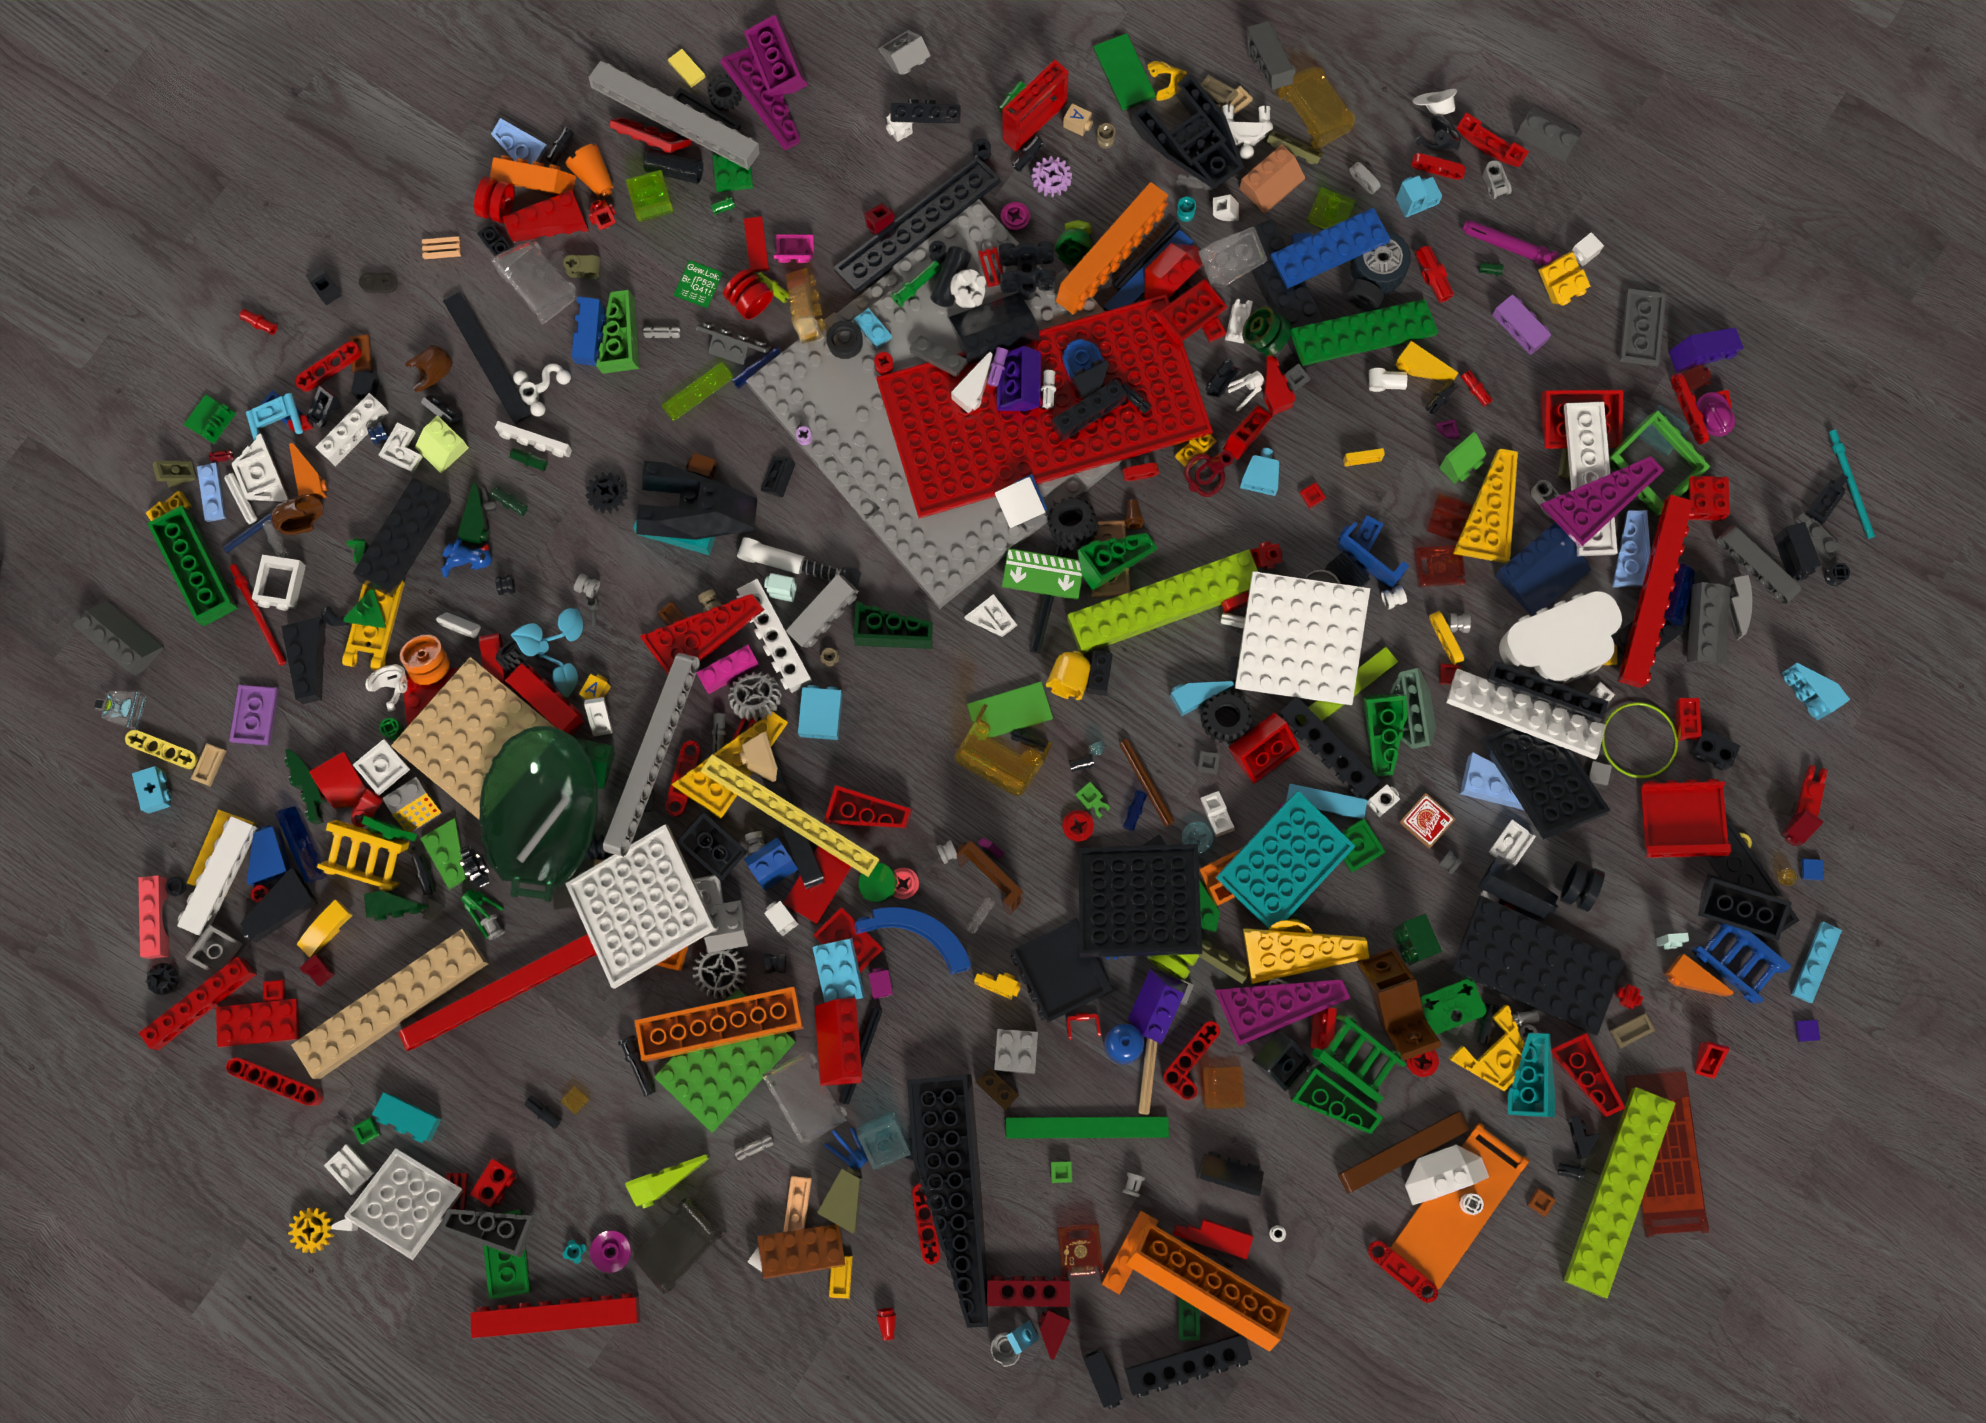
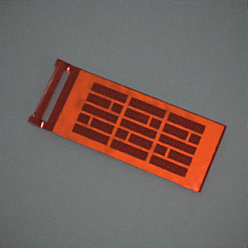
(1676, 1179)

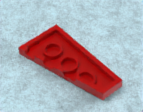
(651, 135)

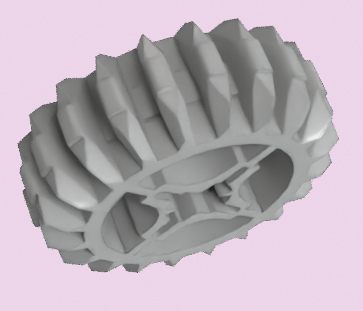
(755, 702)
(719, 980)

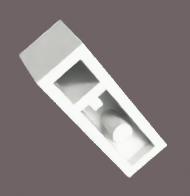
(971, 389)

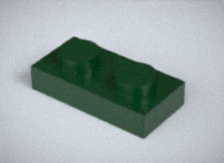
(1188, 1321)

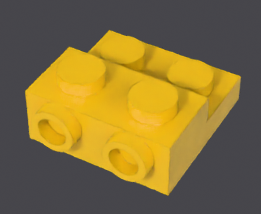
(1564, 279)
(1004, 985)

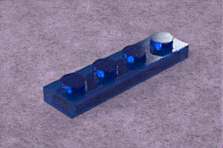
(300, 844)

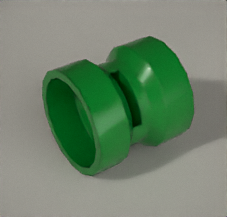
(395, 728)

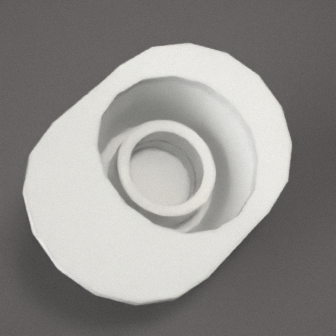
(1438, 102)

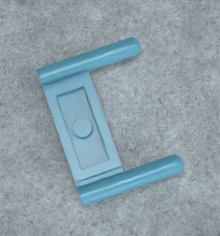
(272, 412)

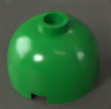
(1073, 246)

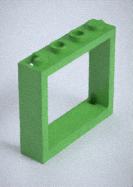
(1681, 445)

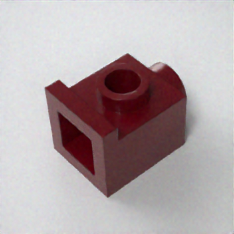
(878, 218)

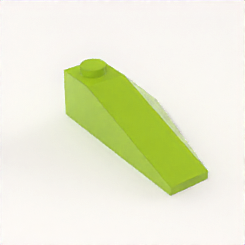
(653, 1186)

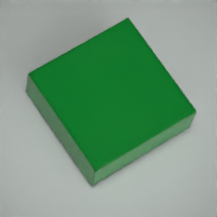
(366, 1131)

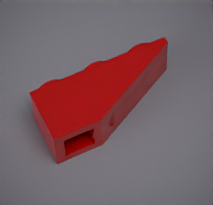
(1276, 392)

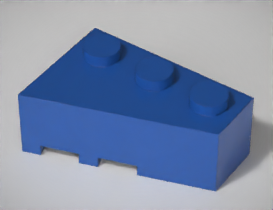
(589, 331)

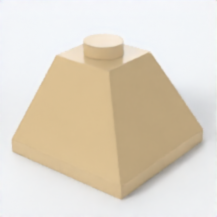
(759, 757)

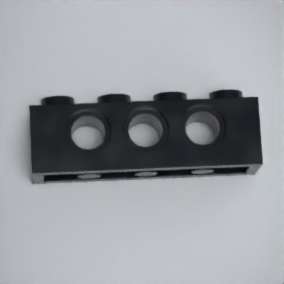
(1089, 410)

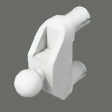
(1248, 133)

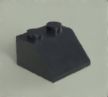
(1281, 1060)

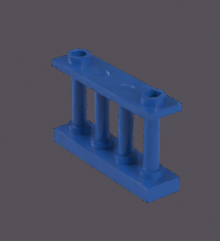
(1759, 951)

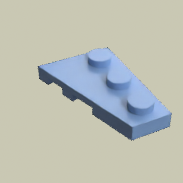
(518, 143)

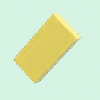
(686, 68)

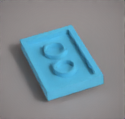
(838, 970)

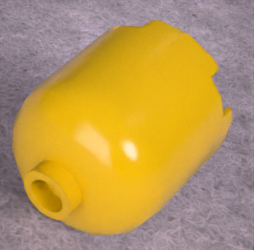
(1069, 675)

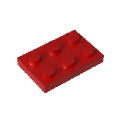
(841, 927)

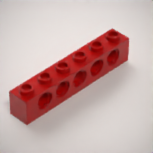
(197, 1003)

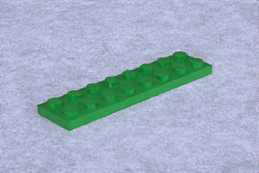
(1363, 332)

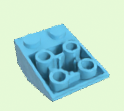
(1816, 691)

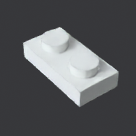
(598, 716)

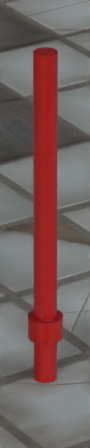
(242, 583)

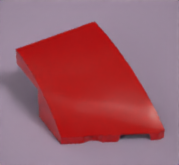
(339, 781)

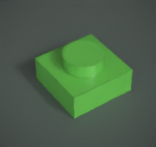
(1061, 1172)

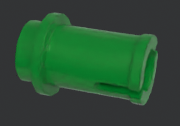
(723, 205)

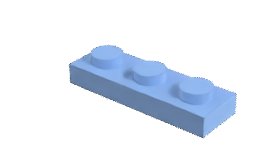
(211, 492)

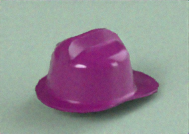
(1716, 414)

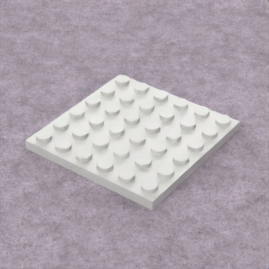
(1302, 638)
(640, 906)

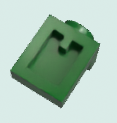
(359, 545)

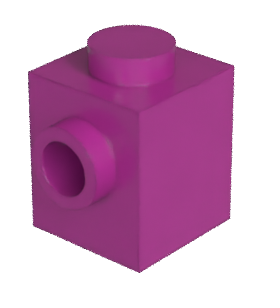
(881, 983)

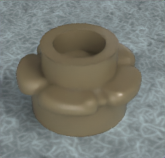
(824, 657)

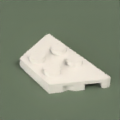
(259, 474)

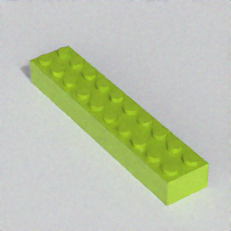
(1161, 602)
(1619, 1192)

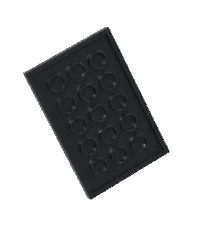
(1545, 781)

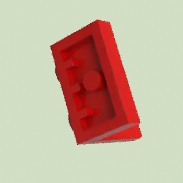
(1709, 497)

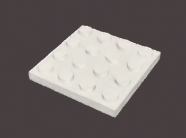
(403, 1204)

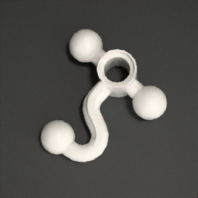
(521, 378)

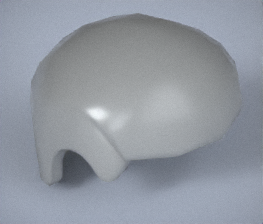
(1003, 1351)

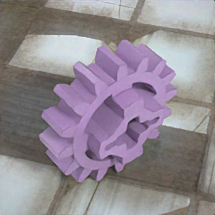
(1051, 168)

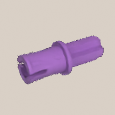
(997, 366)

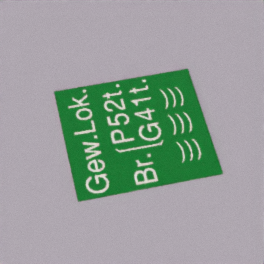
(698, 284)

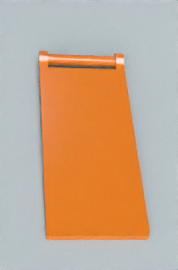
(1440, 1229)

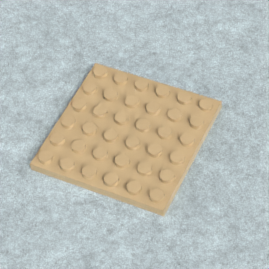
(464, 731)

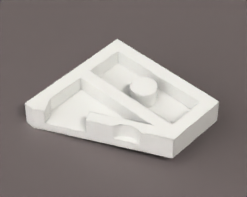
(992, 617)

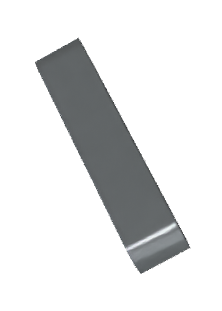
(1758, 564)

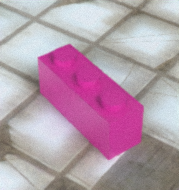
(728, 669)

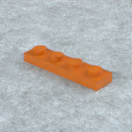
(1119, 1271)

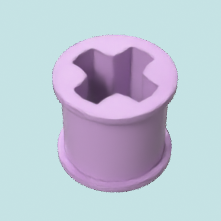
(802, 440)

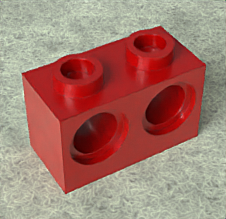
(489, 1179)

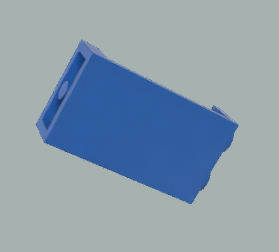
(1368, 561)

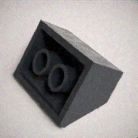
(1231, 1174)

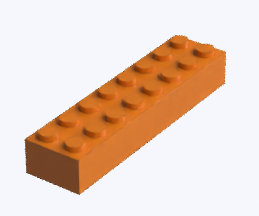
(1112, 248)
(719, 1024)
(1209, 1286)

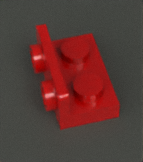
(1323, 1028)

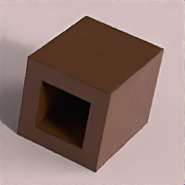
(702, 465)

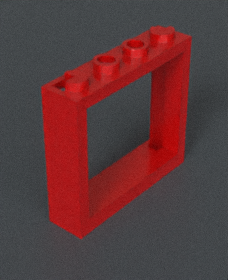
(1053, 79)

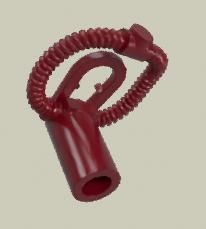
(1216, 464)

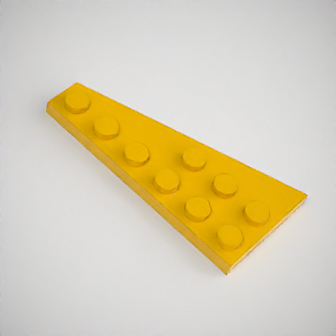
(1490, 522)
(709, 792)
(1290, 953)

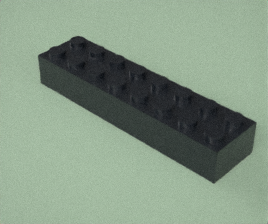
(1292, 303)

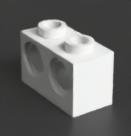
(780, 917)

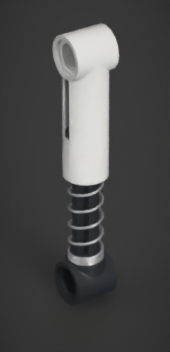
(754, 551)

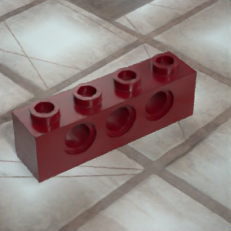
(1059, 1299)

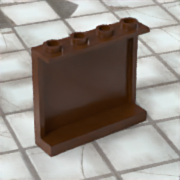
(994, 873)

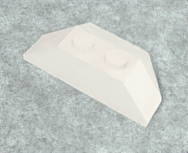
(1444, 1173)

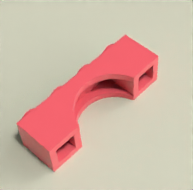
(153, 938)

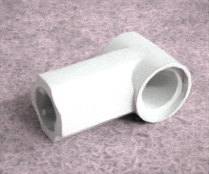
(1381, 379)

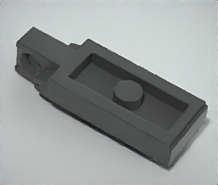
(1823, 542)

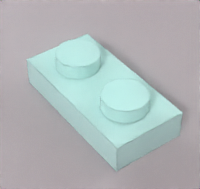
(1672, 941)

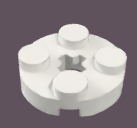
(977, 288)

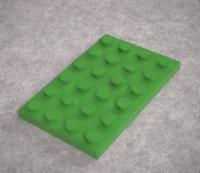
(721, 1077)

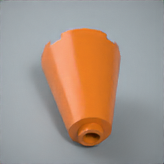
(591, 170)

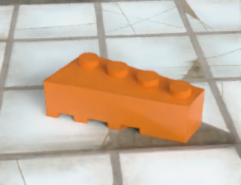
(532, 176)

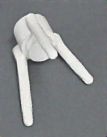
(1252, 381)

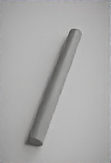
(544, 828)

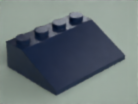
(1543, 570)

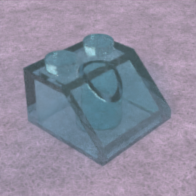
(883, 1140)

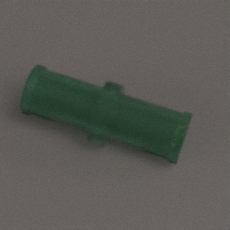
(509, 501)

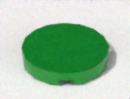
(879, 885)

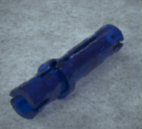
(741, 379)

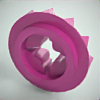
(1012, 209)

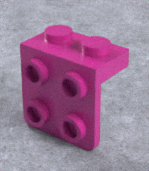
(794, 247)

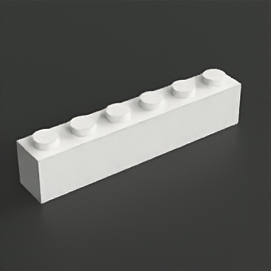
(217, 876)

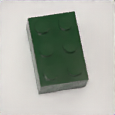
(1416, 940)

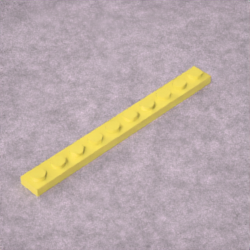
(790, 815)

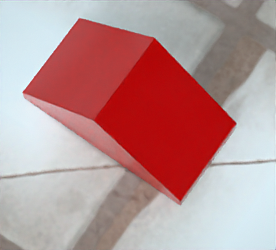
(1710, 1059)

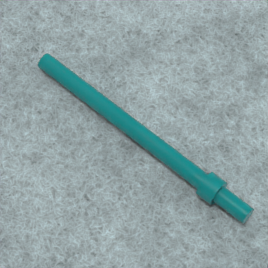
(1839, 449)

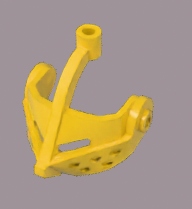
(1176, 76)

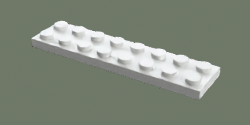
(1588, 462)
(1526, 714)

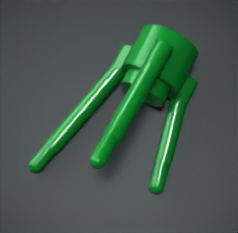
(473, 901)

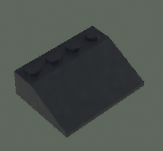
(1000, 324)

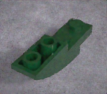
(302, 780)

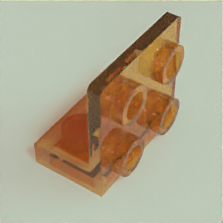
(1223, 1087)

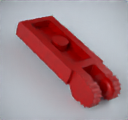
(1812, 791)

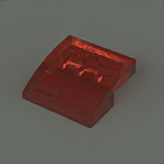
(1449, 517)

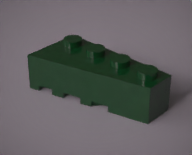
(889, 629)

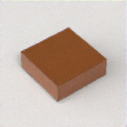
(1541, 1202)

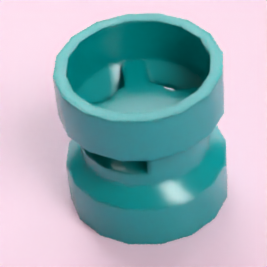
(1189, 206)

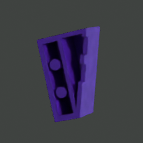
(1705, 348)

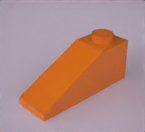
(306, 476)
(1690, 975)

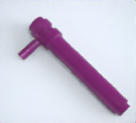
(1538, 254)

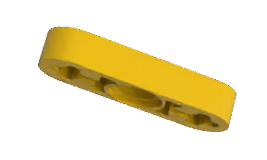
(1446, 637)

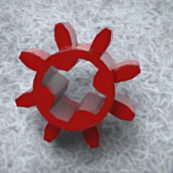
(1629, 996)

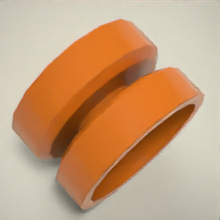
(425, 659)

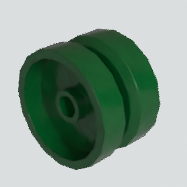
(1266, 331)

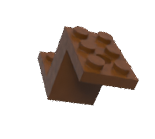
(1398, 1004)

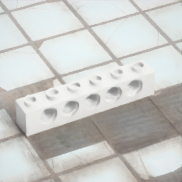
(799, 677)

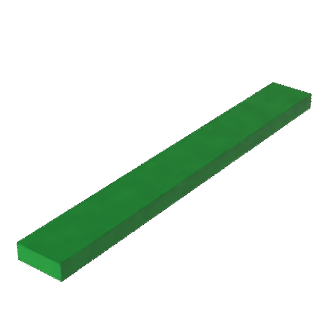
(1088, 1127)

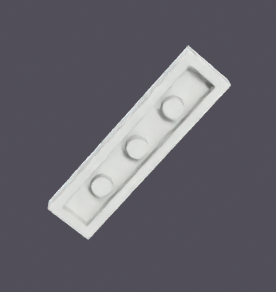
(526, 437)

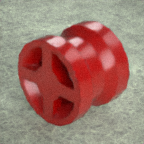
(886, 366)

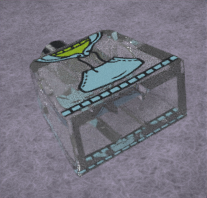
(122, 708)

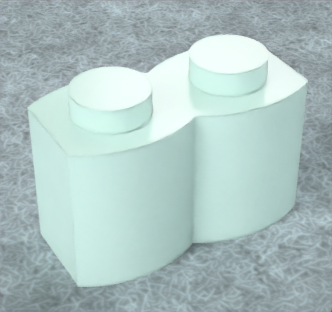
(781, 587)

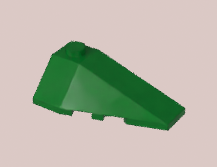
(1109, 558)
(1385, 723)

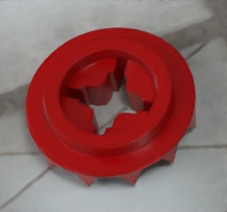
(1081, 817)
(1428, 1068)

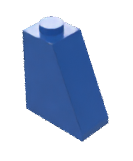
(267, 857)

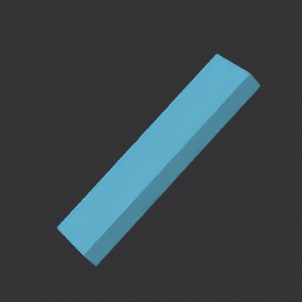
(1331, 802)

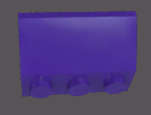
(1020, 381)
(1157, 1004)

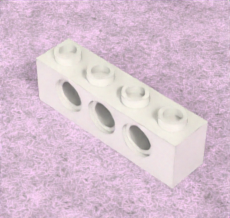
(351, 429)

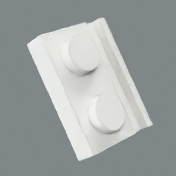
(1512, 843)
(349, 1169)

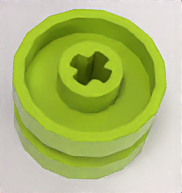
(1174, 964)

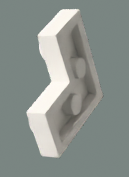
(396, 449)

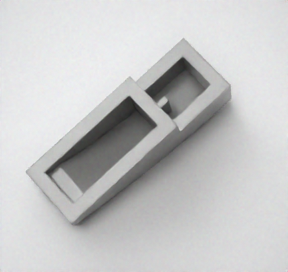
(1740, 605)

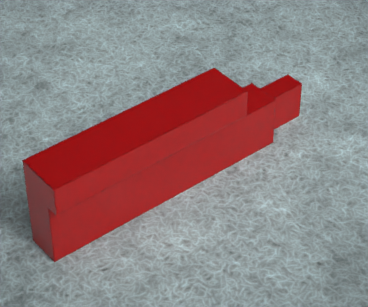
(1217, 1237)

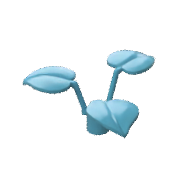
(531, 643)

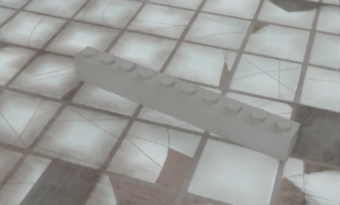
(674, 115)

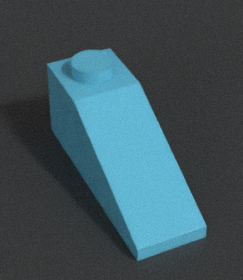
(1196, 694)

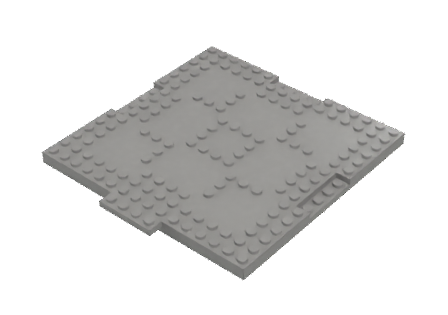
(853, 433)

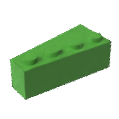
(620, 338)

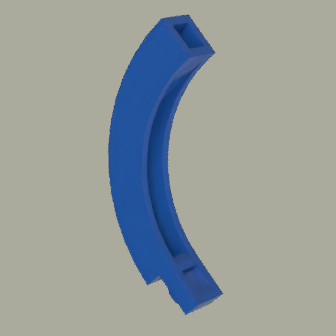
(921, 924)

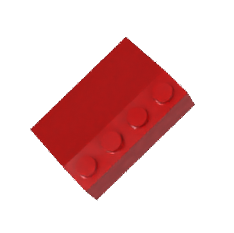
(1554, 418)

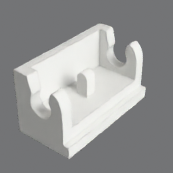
(1238, 317)

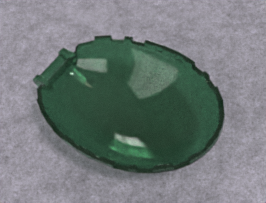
(520, 794)

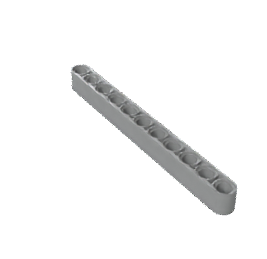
(651, 755)

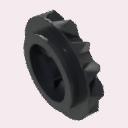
(170, 974)

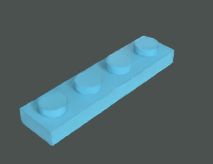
(1816, 962)

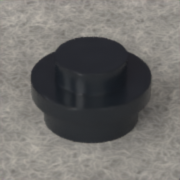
(175, 886)

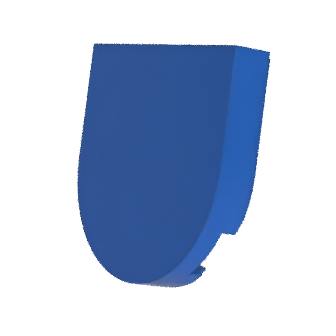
(1079, 355)

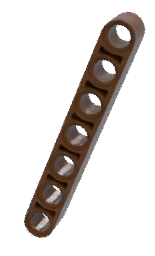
(1403, 1152)

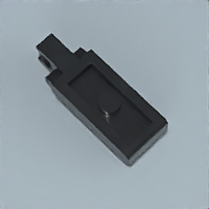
(1828, 499)

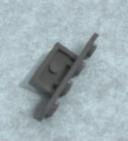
(729, 345)

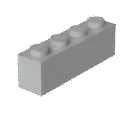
(822, 611)

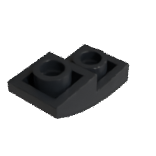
(493, 239)

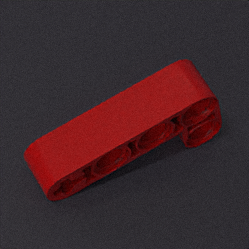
(1193, 1056)

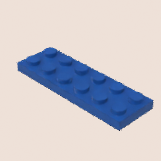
(1330, 248)

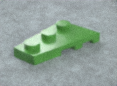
(444, 849)

